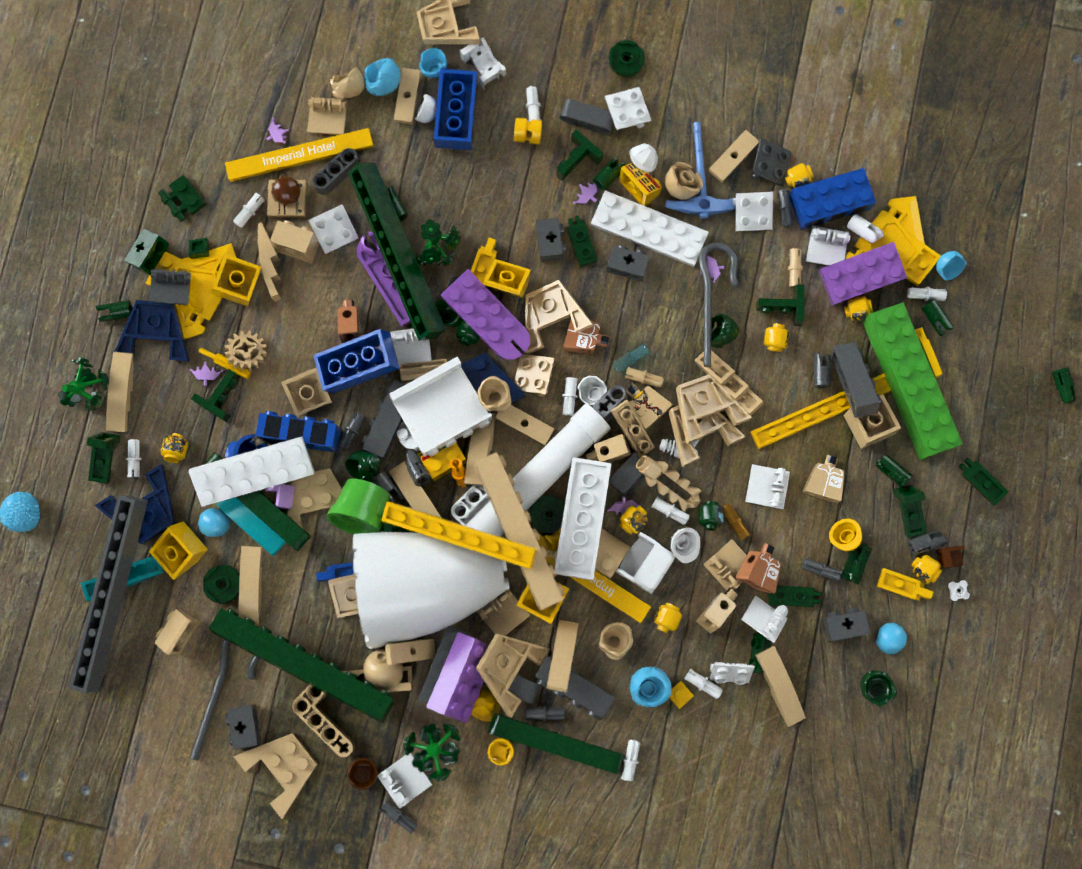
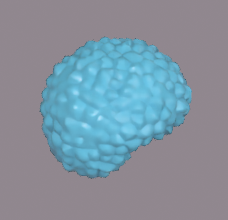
(382, 77)
(20, 512)
(650, 687)

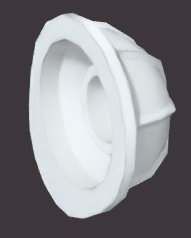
(644, 157)
(685, 545)

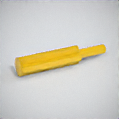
(223, 361)

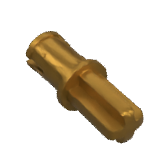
(735, 521)

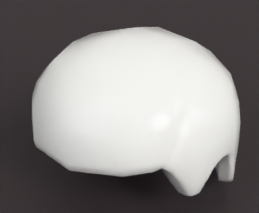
(427, 109)
(591, 389)

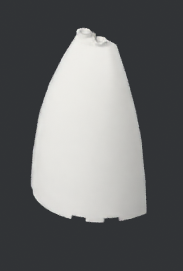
(419, 584)

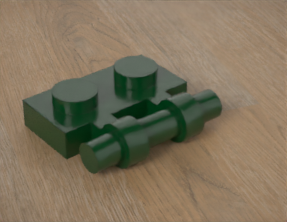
(186, 194)

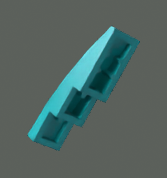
(252, 525)
(140, 571)

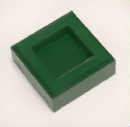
(198, 248)

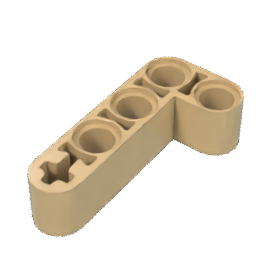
(326, 723)

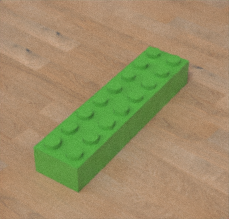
(911, 381)

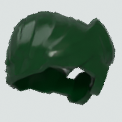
(725, 331)
(363, 465)
(878, 687)

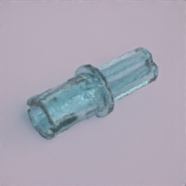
(630, 358)

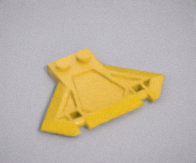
(907, 236)
(203, 276)

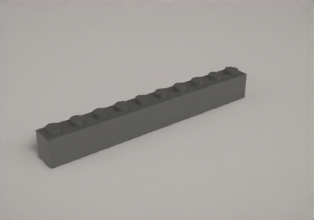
(108, 594)

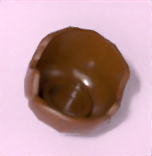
(285, 190)
(362, 773)

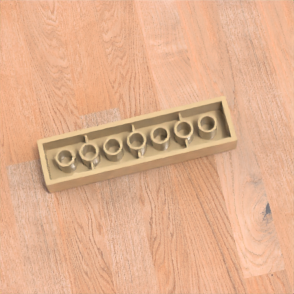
(517, 528)

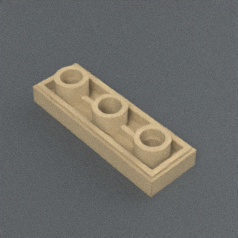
(408, 87)
(740, 149)
(628, 421)
(535, 430)
(410, 651)

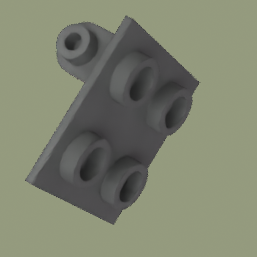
(771, 162)
(170, 287)

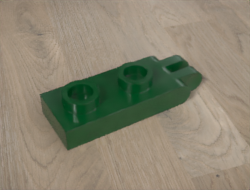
(581, 242)
(983, 481)
(794, 596)

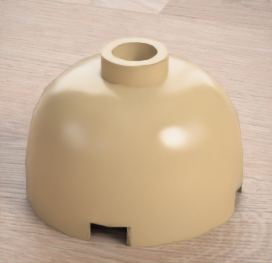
(683, 182)
(379, 673)

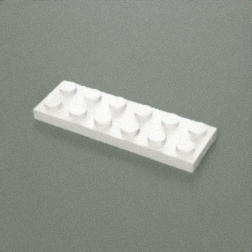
(649, 228)
(251, 471)
(582, 518)

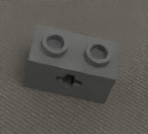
(550, 250)
(618, 259)
(857, 627)
(243, 716)

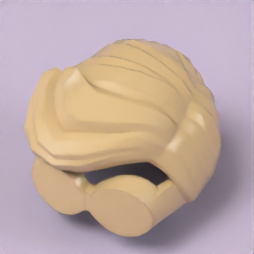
(348, 85)
(494, 394)
(616, 640)

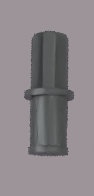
(785, 208)
(352, 430)
(821, 569)
(545, 713)
(398, 817)

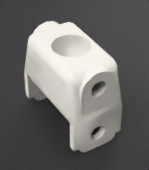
(646, 563)

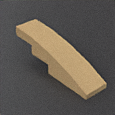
(268, 257)
(731, 382)
(119, 391)
(480, 447)
(414, 494)
(250, 583)
(562, 656)
(781, 686)

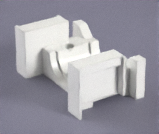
(484, 61)

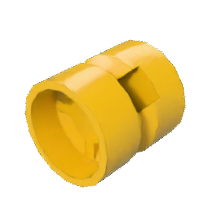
(521, 131)
(500, 751)

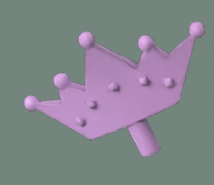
(276, 133)
(587, 193)
(713, 268)
(205, 373)
(622, 506)

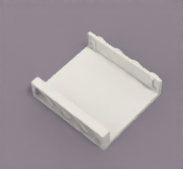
(440, 407)

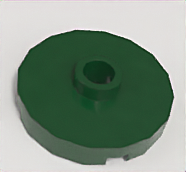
(629, 50)
(539, 509)
(212, 583)

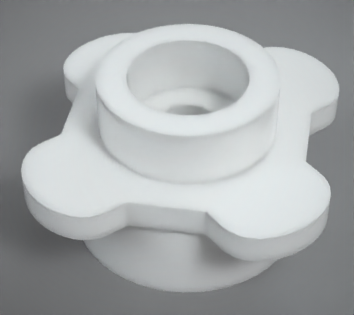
(953, 587)

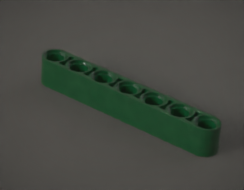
(271, 515)
(555, 743)

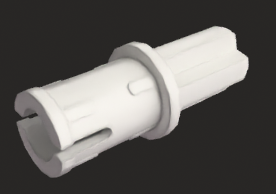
(532, 103)
(248, 210)
(927, 294)
(569, 396)
(133, 458)
(670, 511)
(703, 684)
(630, 760)

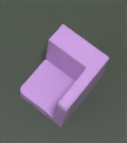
(284, 495)

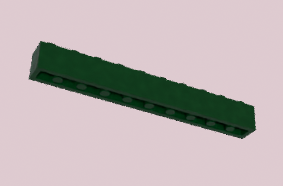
(396, 251)
(302, 665)

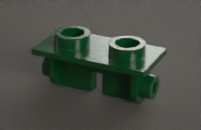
(856, 563)
(758, 643)

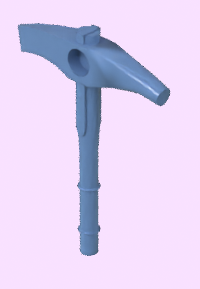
(702, 204)

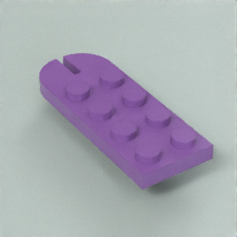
(380, 275)
(487, 316)

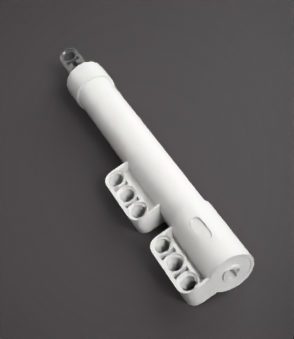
(545, 468)

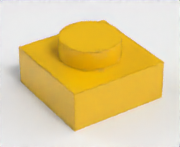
(680, 694)

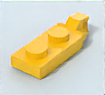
(484, 260)
(930, 355)
(902, 585)

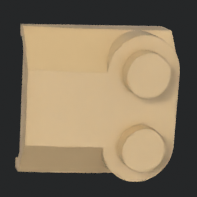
(305, 392)

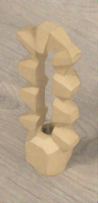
(653, 469)

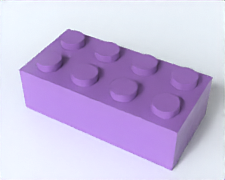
(862, 273)
(459, 679)

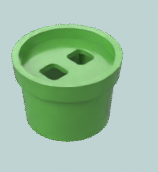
(359, 507)

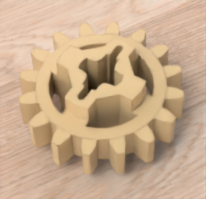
(237, 352)

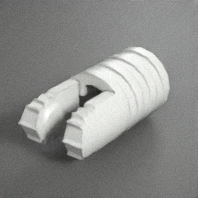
(864, 229)

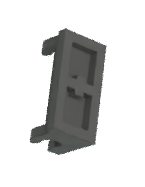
(627, 477)

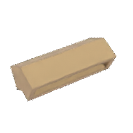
(414, 370)

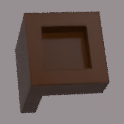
(950, 557)

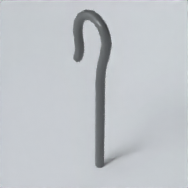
(708, 291)
(215, 695)

